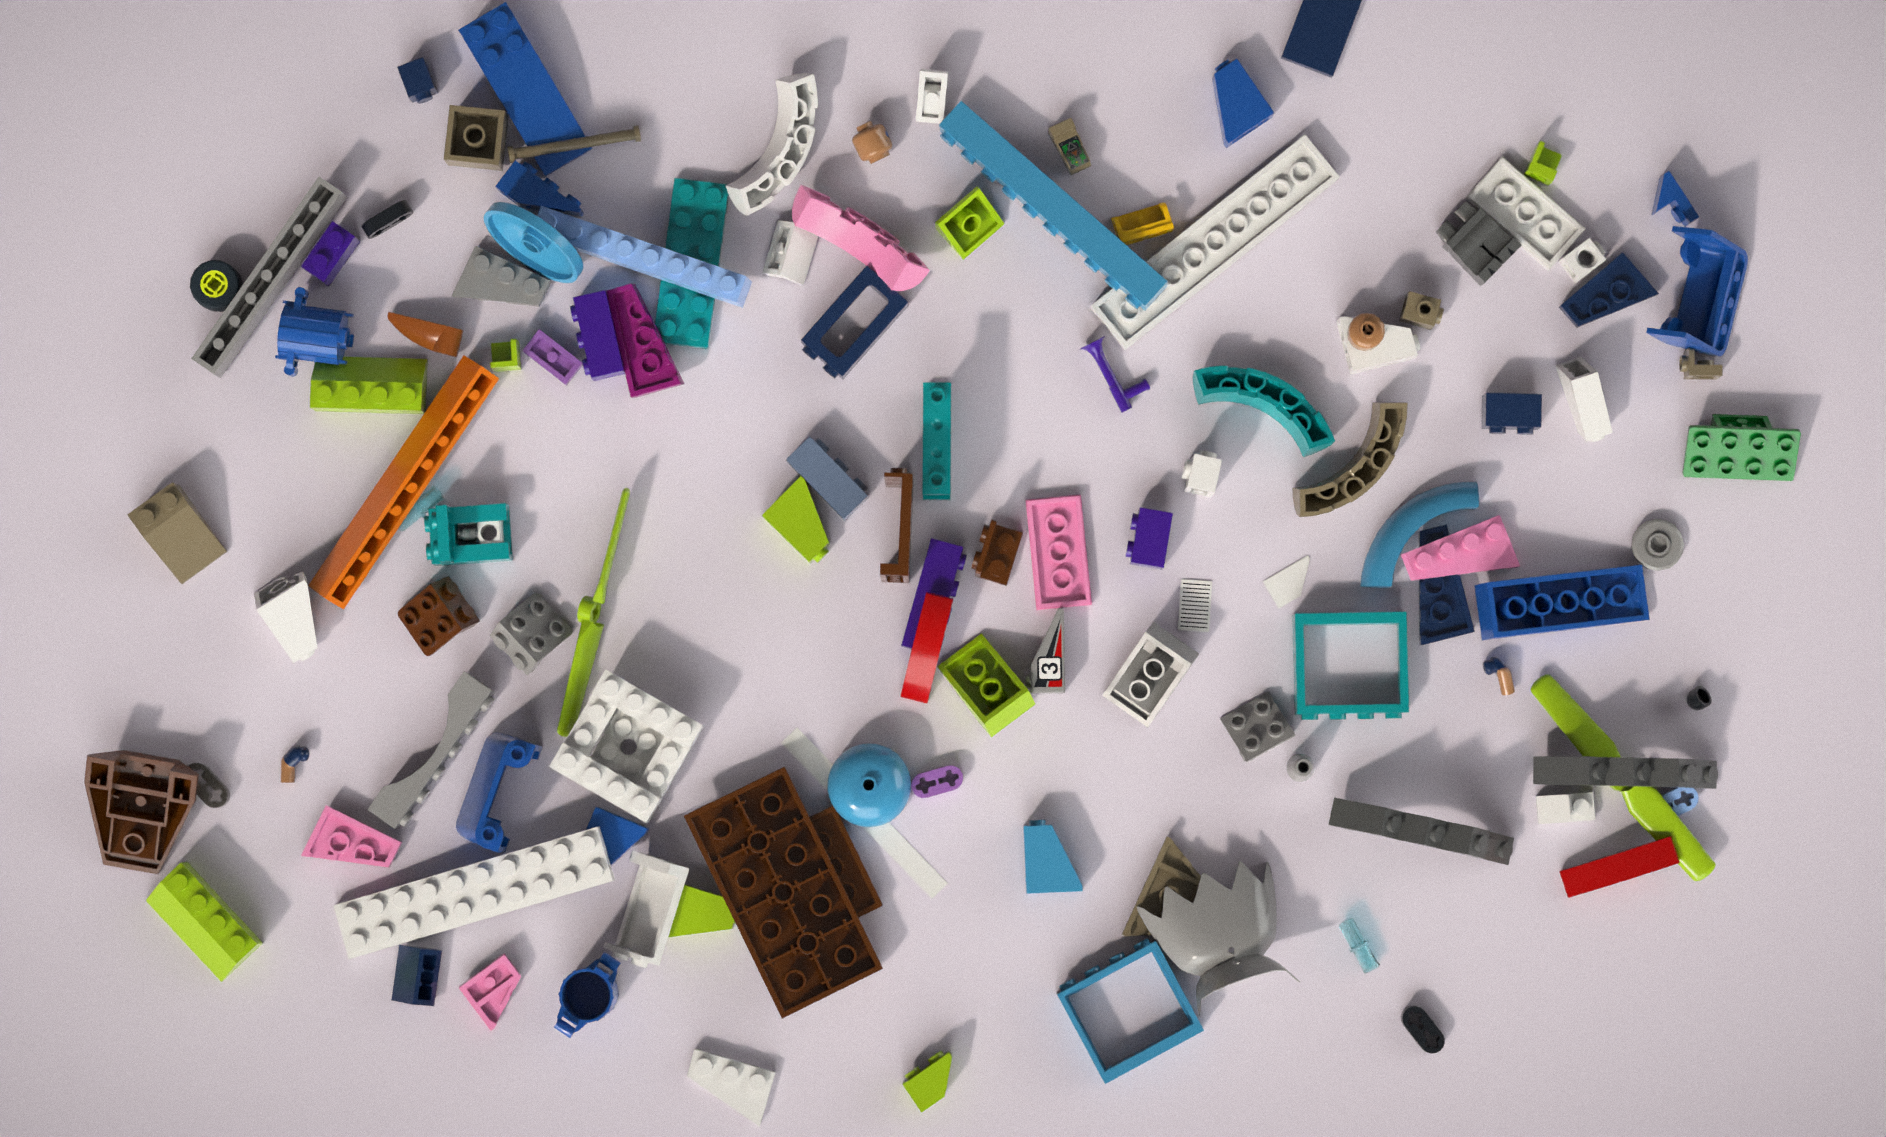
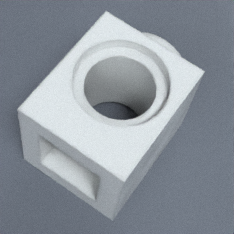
(1575, 268)

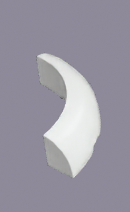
(786, 148)

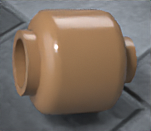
(872, 142)
(1359, 338)

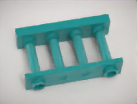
(936, 441)

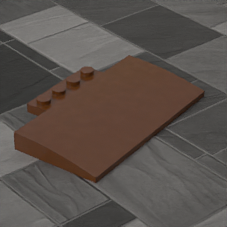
(790, 889)

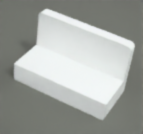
(790, 252)

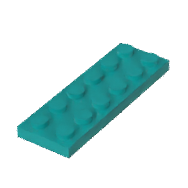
(697, 232)

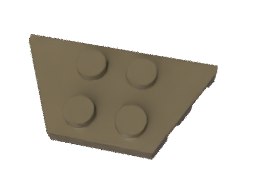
(1169, 870)

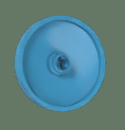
(533, 242)

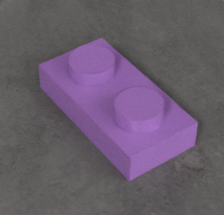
(552, 357)

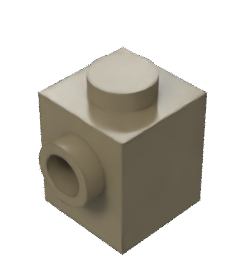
(1421, 310)

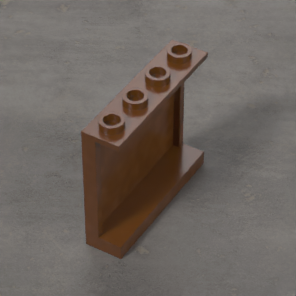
(900, 572)

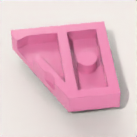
(491, 989)

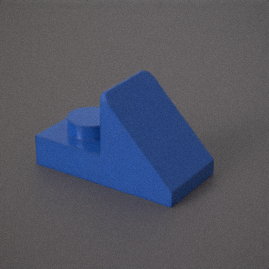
(1671, 194)

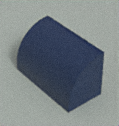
(416, 975)

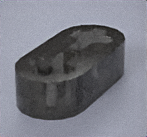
(212, 781)

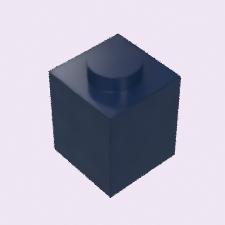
(417, 81)

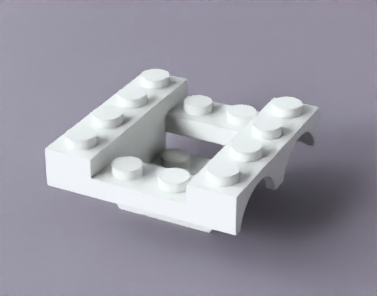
(632, 780)

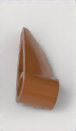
(428, 334)

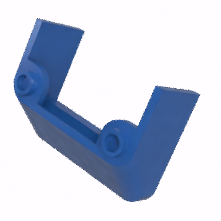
(1708, 294)

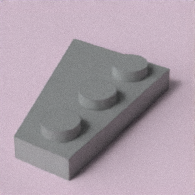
(499, 280)

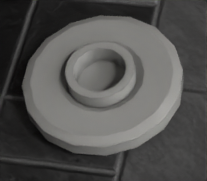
(1657, 544)

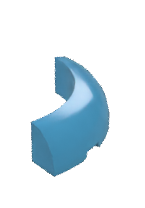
(1405, 521)

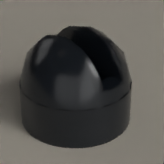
(1698, 698)

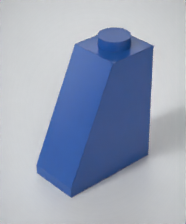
(1238, 102)
(617, 832)

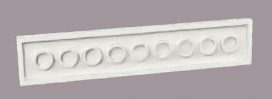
(1222, 237)
(474, 892)

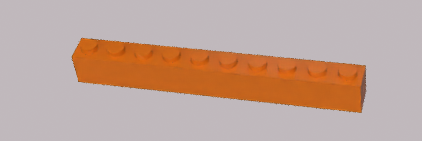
(403, 482)

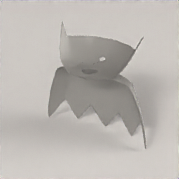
(1219, 918)

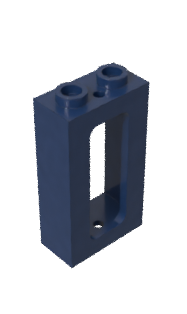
(842, 365)

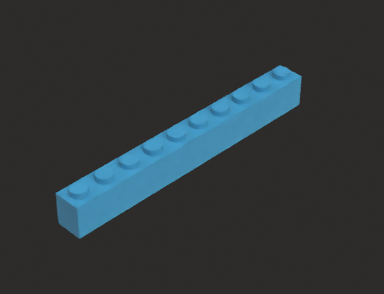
(1053, 206)

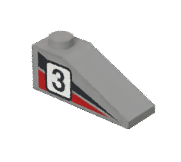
(1048, 666)

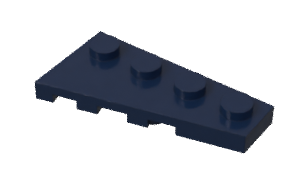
(1441, 600)

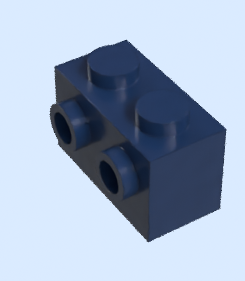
(1511, 412)

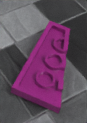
(642, 349)

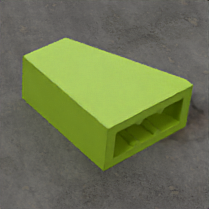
(798, 521)
(700, 913)

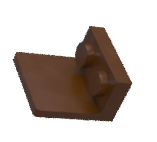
(997, 553)

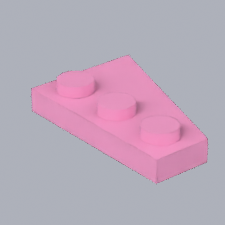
(349, 840)

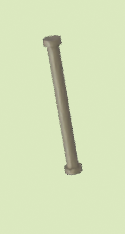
(573, 144)

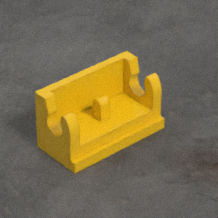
(1143, 224)

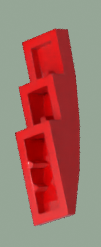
(1619, 866)

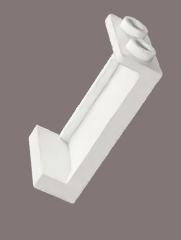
(649, 910)

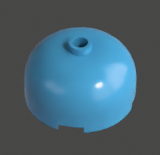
(890, 788)

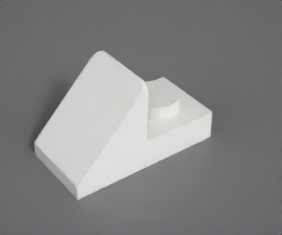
(931, 96)
(1565, 808)

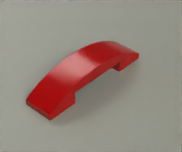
(926, 647)

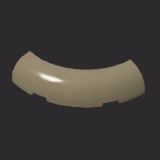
(1363, 470)

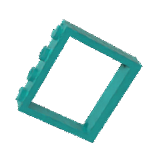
(1339, 712)

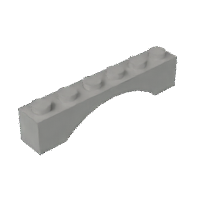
(465, 703)

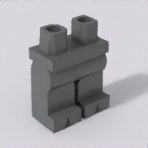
(1479, 244)

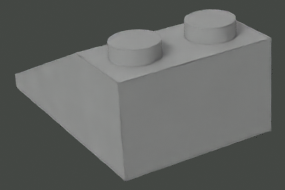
(1150, 674)

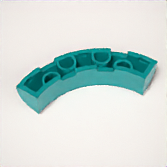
(1268, 395)

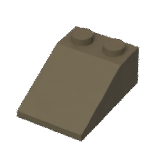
(177, 532)

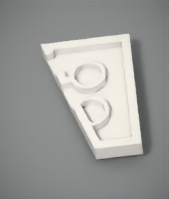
(733, 1082)

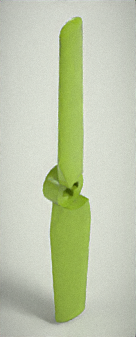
(590, 631)
(1642, 802)

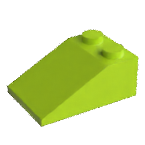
(986, 685)

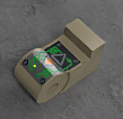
(1069, 146)

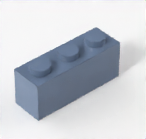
(828, 477)

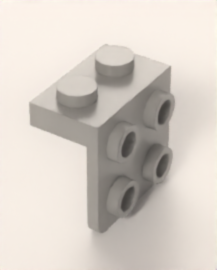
(530, 633)

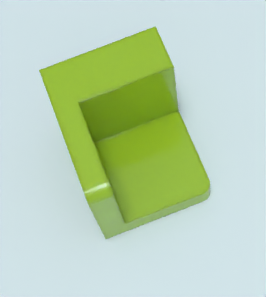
(1543, 164)
(506, 356)

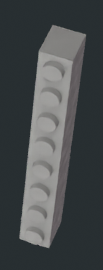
(269, 277)

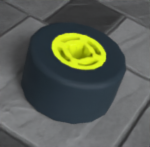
(222, 291)

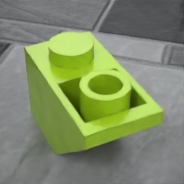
(930, 1083)

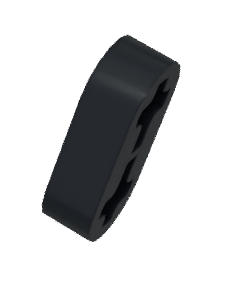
(387, 219)
(1427, 1024)

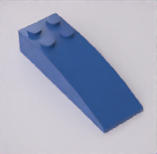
(523, 84)
(1561, 602)

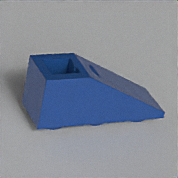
(531, 192)

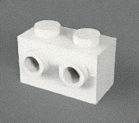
(1202, 473)

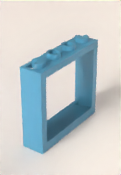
(1151, 1051)

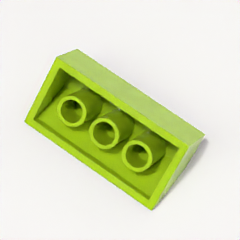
(370, 386)
(203, 920)

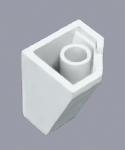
(288, 614)

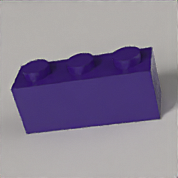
(597, 336)

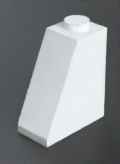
(1395, 347)
(1585, 398)

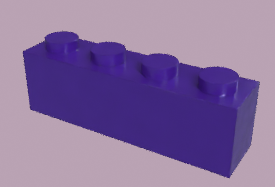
(937, 578)

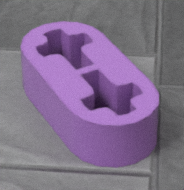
(935, 775)

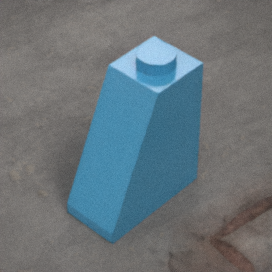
(1046, 861)

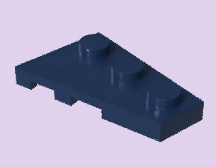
(1607, 292)

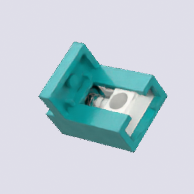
(444, 534)

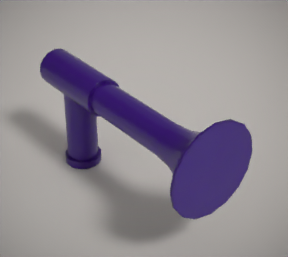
(1121, 396)

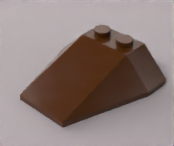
(138, 806)

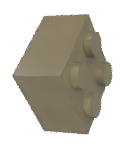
(476, 137)

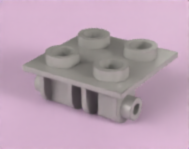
(1257, 727)

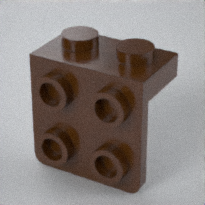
(437, 615)

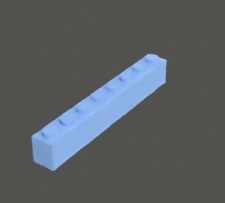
(650, 258)

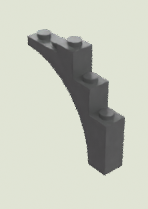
(1625, 771)
(1421, 830)

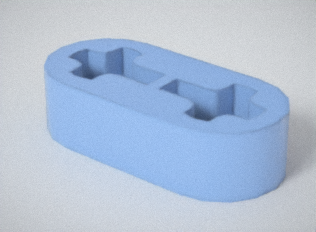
(1675, 794)

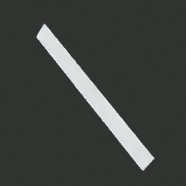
(885, 834)

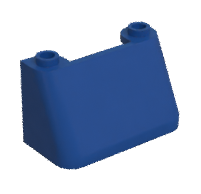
(473, 819)

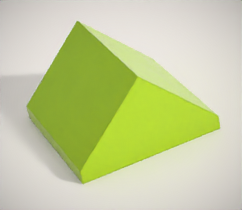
(969, 223)

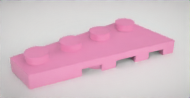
(1467, 551)

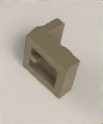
(1702, 370)

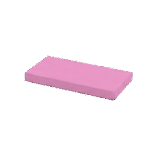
(1058, 552)

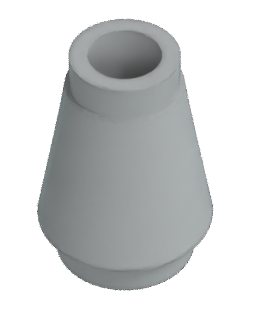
(1292, 767)

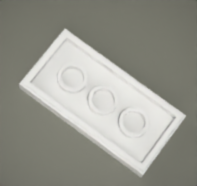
(1525, 213)

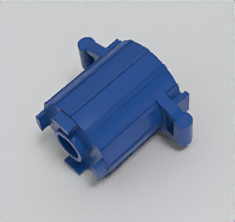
(311, 334)
(587, 995)

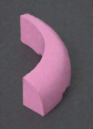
(859, 238)

